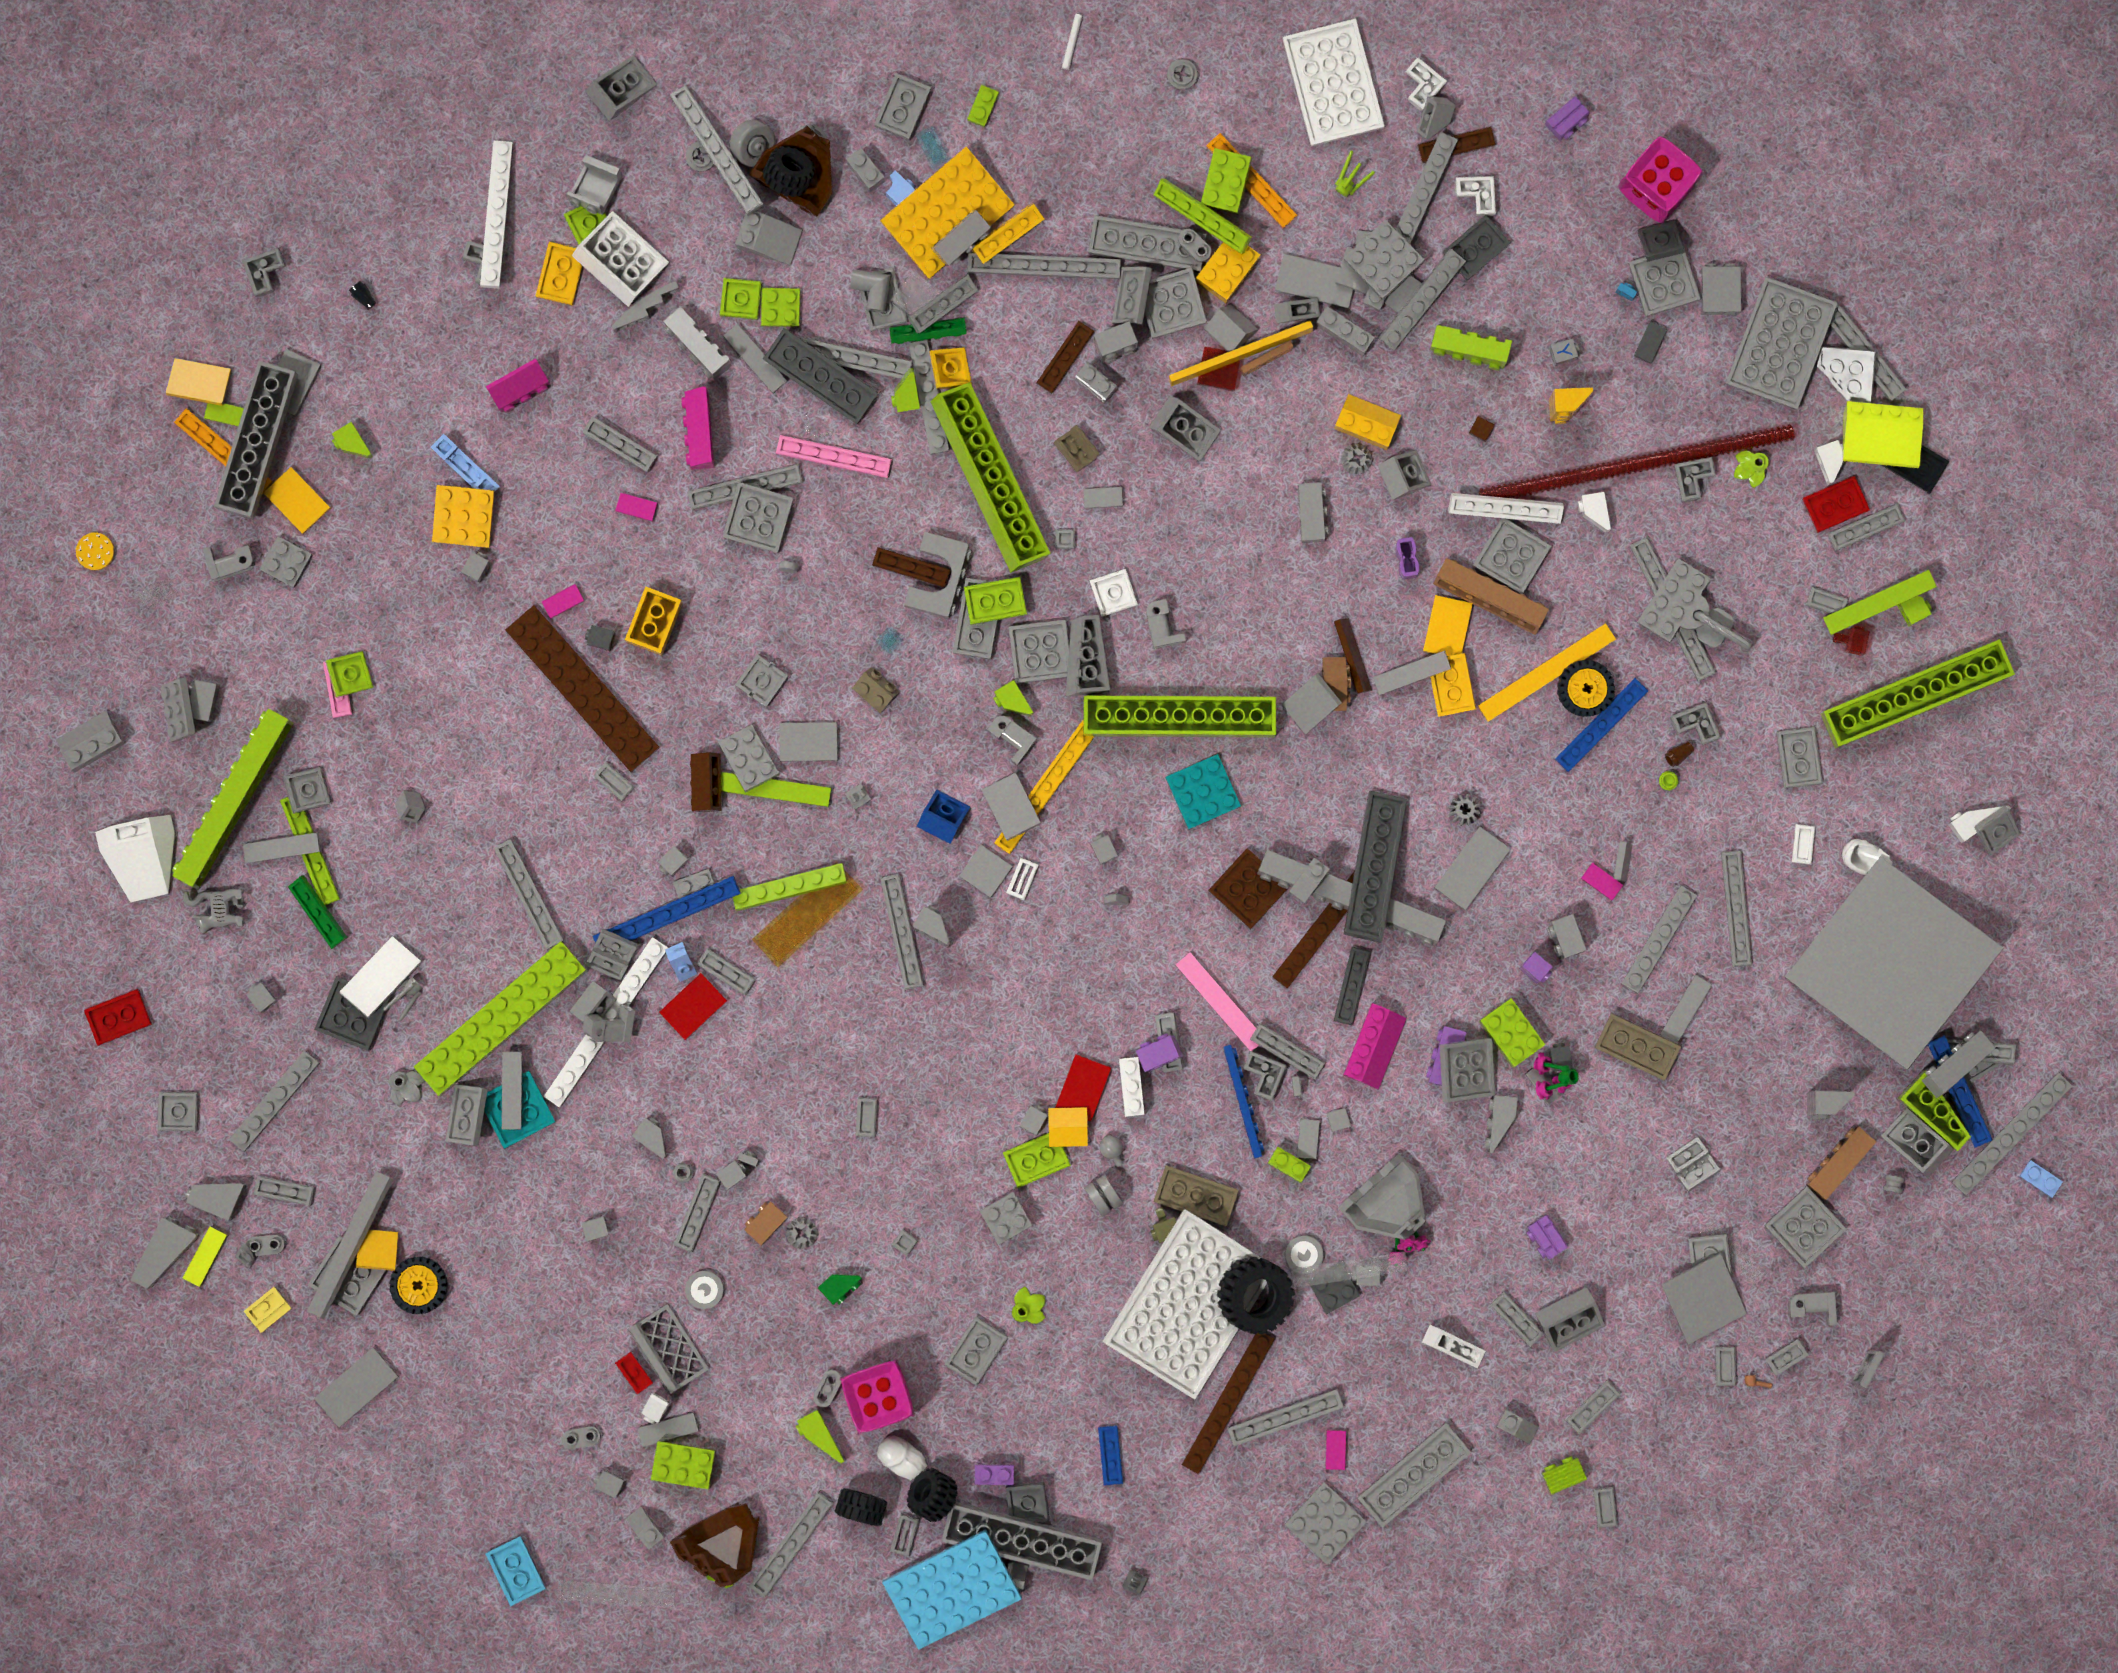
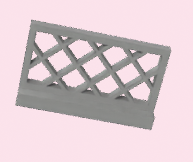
(654, 1359)

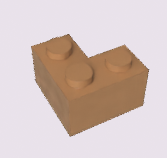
(1335, 675)

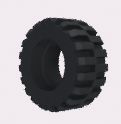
(1277, 1302)

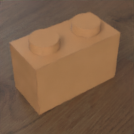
(765, 1222)

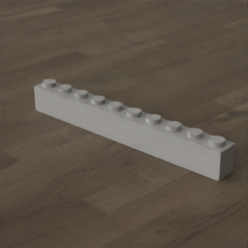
(1337, 892)

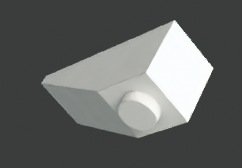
(1964, 823)
(1453, 1346)

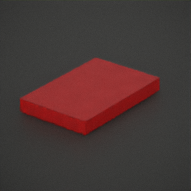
(1836, 504)
(693, 1006)
(117, 1017)
(1083, 1085)

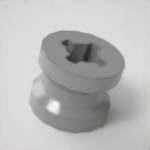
(1893, 1184)

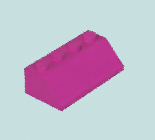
(699, 428)
(1374, 1046)

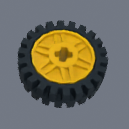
(1572, 682)
(418, 1300)

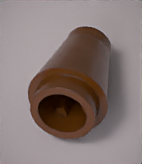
(1678, 754)

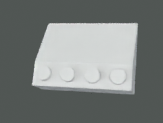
(620, 258)

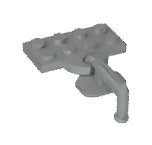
(1678, 600)

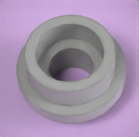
(678, 1168)

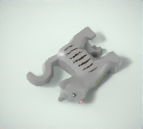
(220, 908)

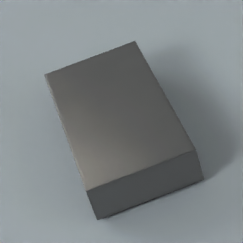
(1650, 342)

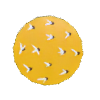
(95, 551)

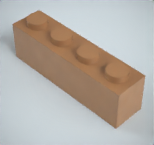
(1841, 1163)

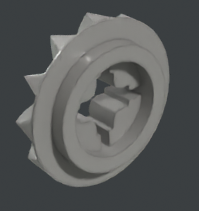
(1176, 67)
(692, 153)
(1353, 467)
(792, 1233)

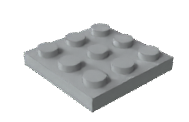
(1384, 259)
(1664, 283)
(1174, 304)
(757, 517)
(1511, 556)
(1039, 651)
(1467, 1070)
(1805, 1227)
(356, 1286)
(1325, 1523)

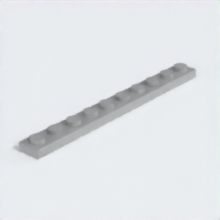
(1419, 200)

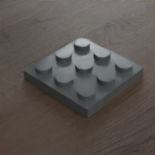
(345, 1021)

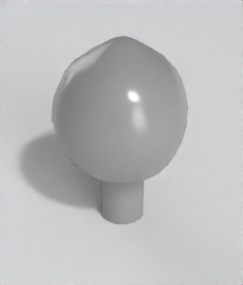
(1112, 1148)

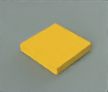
(378, 1250)

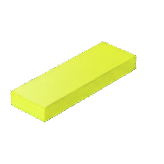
(204, 1256)

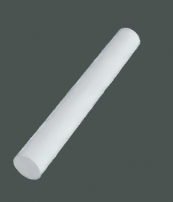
(1072, 41)

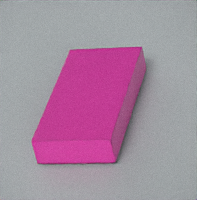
(636, 507)
(562, 601)
(1602, 881)
(1335, 1450)

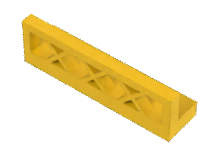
(1007, 233)

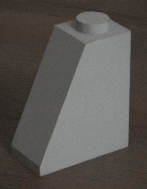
(216, 1198)

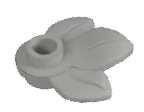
(407, 1089)

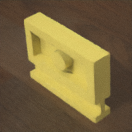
(267, 1309)

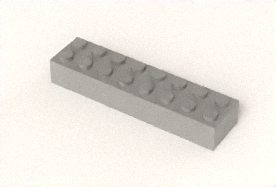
(256, 440)
(1026, 1540)

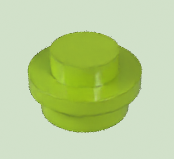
(1668, 780)

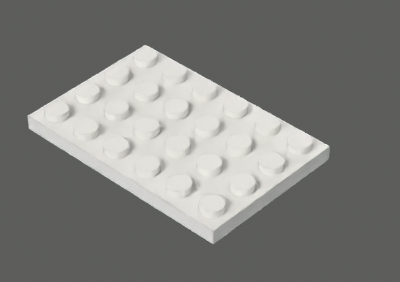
(1333, 82)

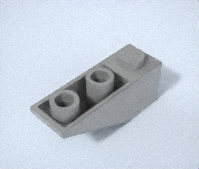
(1502, 1116)

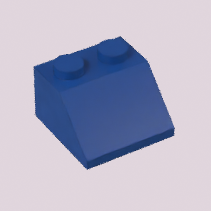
(943, 816)

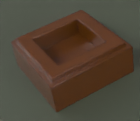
(1481, 428)

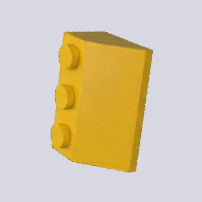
(1566, 403)
(1367, 422)

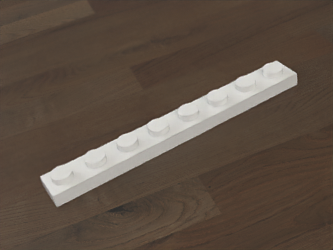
(496, 214)

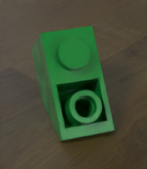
(837, 1286)

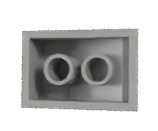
(620, 87)
(768, 237)
(1184, 428)
(1917, 1142)

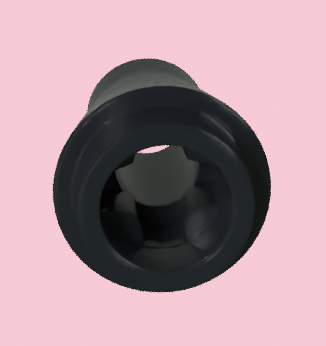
(362, 295)

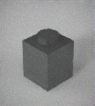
(599, 637)
(1560, 1055)

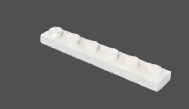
(1505, 508)

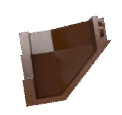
(821, 184)
(720, 1544)

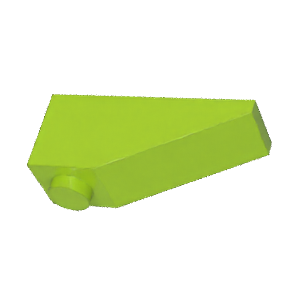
(816, 1431)

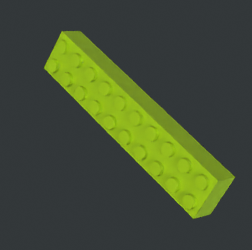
(990, 477)
(1917, 694)
(1179, 716)
(232, 799)
(500, 1019)

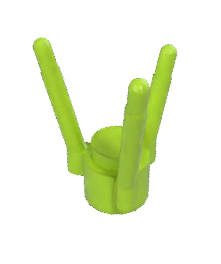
(1344, 186)

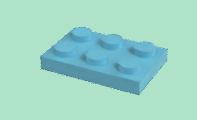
(515, 1571)

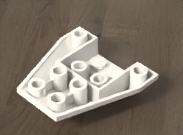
(140, 855)

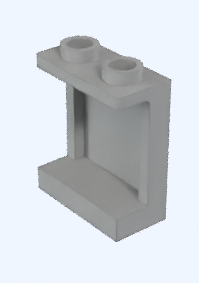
(595, 185)
(1721, 290)

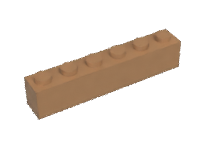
(1491, 596)

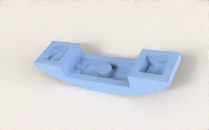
(463, 464)

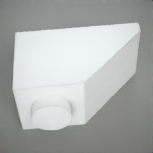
(1830, 460)
(1595, 510)
(655, 1408)

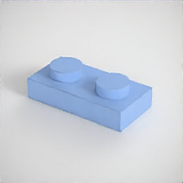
(2041, 1179)

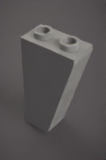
(163, 1250)

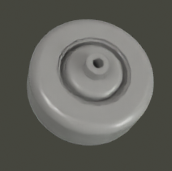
(750, 141)

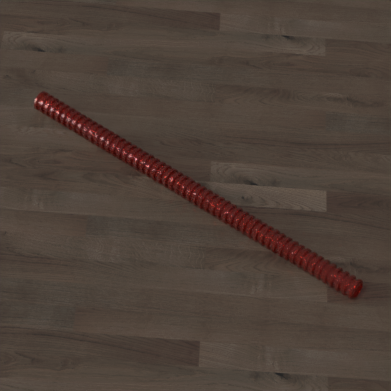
(1641, 463)

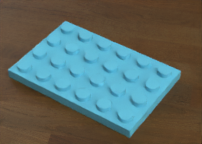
(952, 1589)

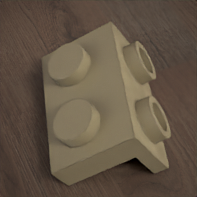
(1077, 448)
(875, 689)

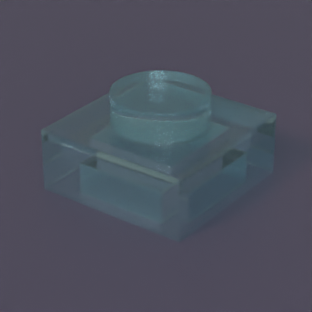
(888, 640)

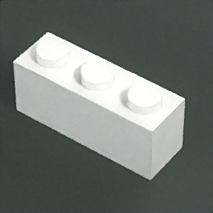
(1131, 1087)

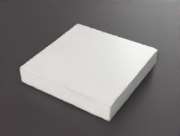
(1113, 592)

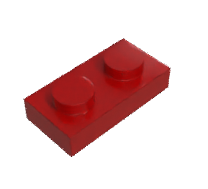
(634, 1373)

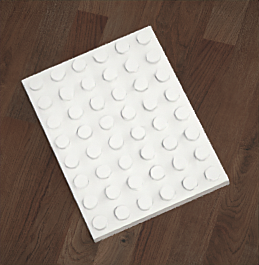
(1174, 1311)

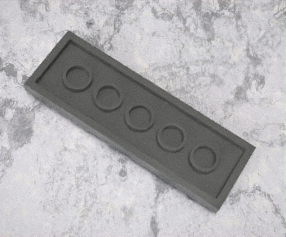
(820, 375)

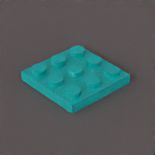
(1203, 791)
(535, 1112)

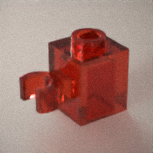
(1854, 641)

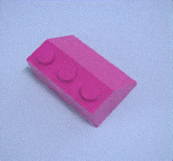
(518, 386)

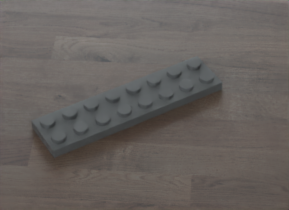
(1375, 866)

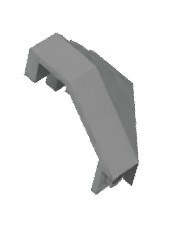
(1388, 1202)

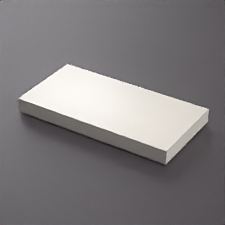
(380, 977)

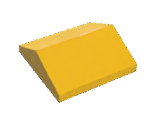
(950, 367)
(1068, 1127)

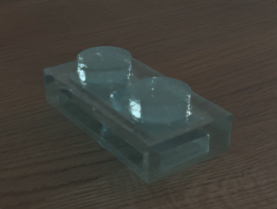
(932, 147)

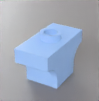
(900, 188)
(680, 962)

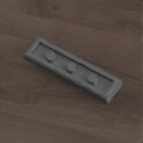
(1351, 986)

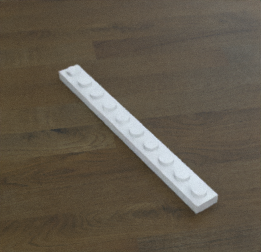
(588, 1047)

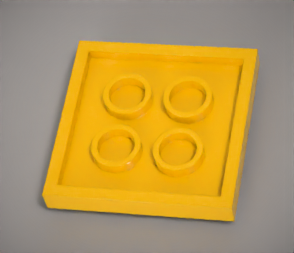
(463, 516)

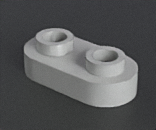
(1194, 245)
(264, 1245)
(827, 1388)
(581, 1437)

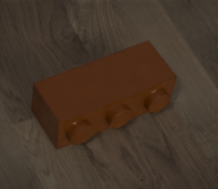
(706, 782)

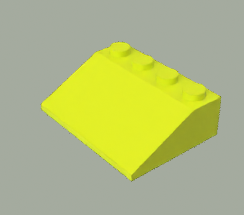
(1882, 434)

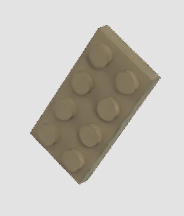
(1638, 1046)
(1196, 1194)

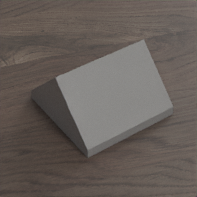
(1230, 328)

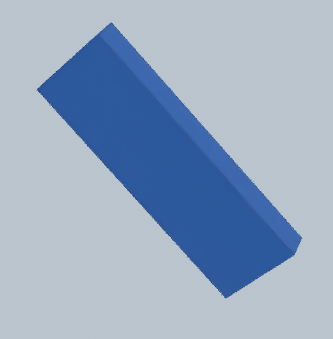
(1110, 1455)

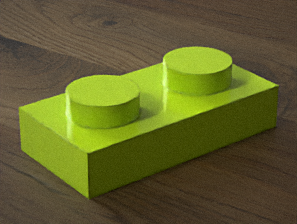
(982, 106)

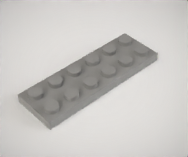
(1141, 243)
(1414, 1475)

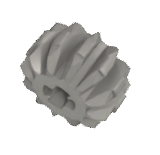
(1470, 806)

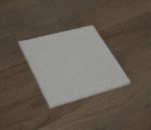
(1703, 1298)

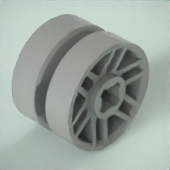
(1103, 1196)

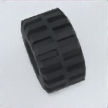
(788, 171)
(932, 1495)
(861, 1507)

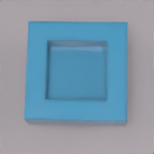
(1626, 290)

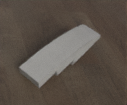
(638, 312)

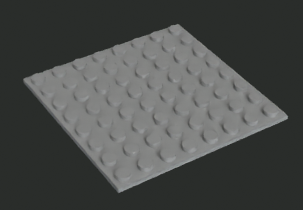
(1894, 963)

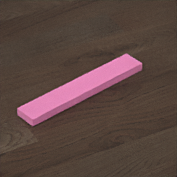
(833, 456)
(1218, 999)

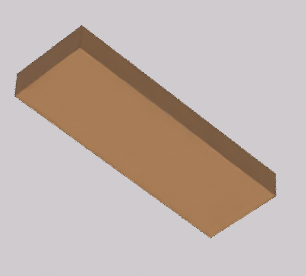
(1266, 358)

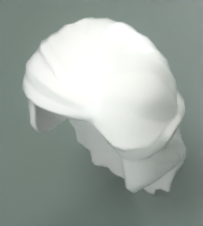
(1862, 855)
(901, 1457)

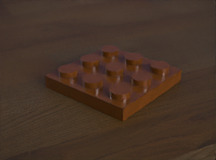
(1244, 891)

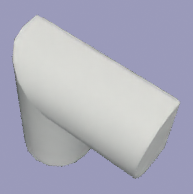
(1429, 83)
(1482, 189)

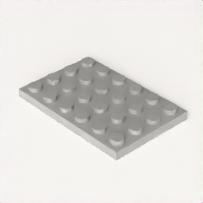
(1781, 343)

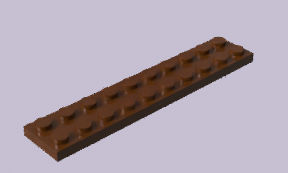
(582, 688)

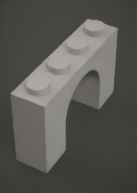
(940, 602)

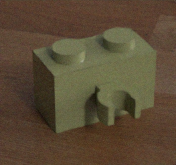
(1161, 1230)

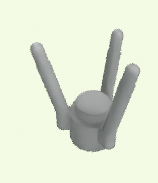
(409, 987)

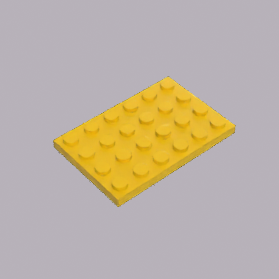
(942, 204)

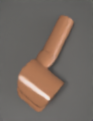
(1751, 1381)

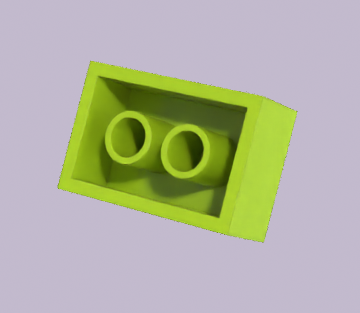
(1226, 181)
(1511, 1033)
(683, 1465)

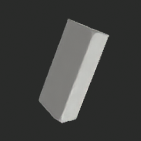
(1534, 1076)

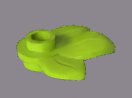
(1749, 469)
(1030, 1305)

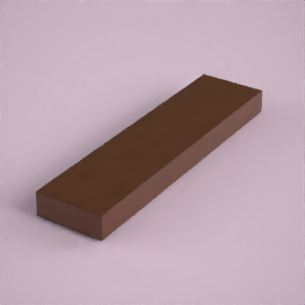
(1466, 143)
(1065, 357)
(911, 567)
(1352, 655)

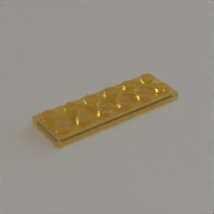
(803, 920)

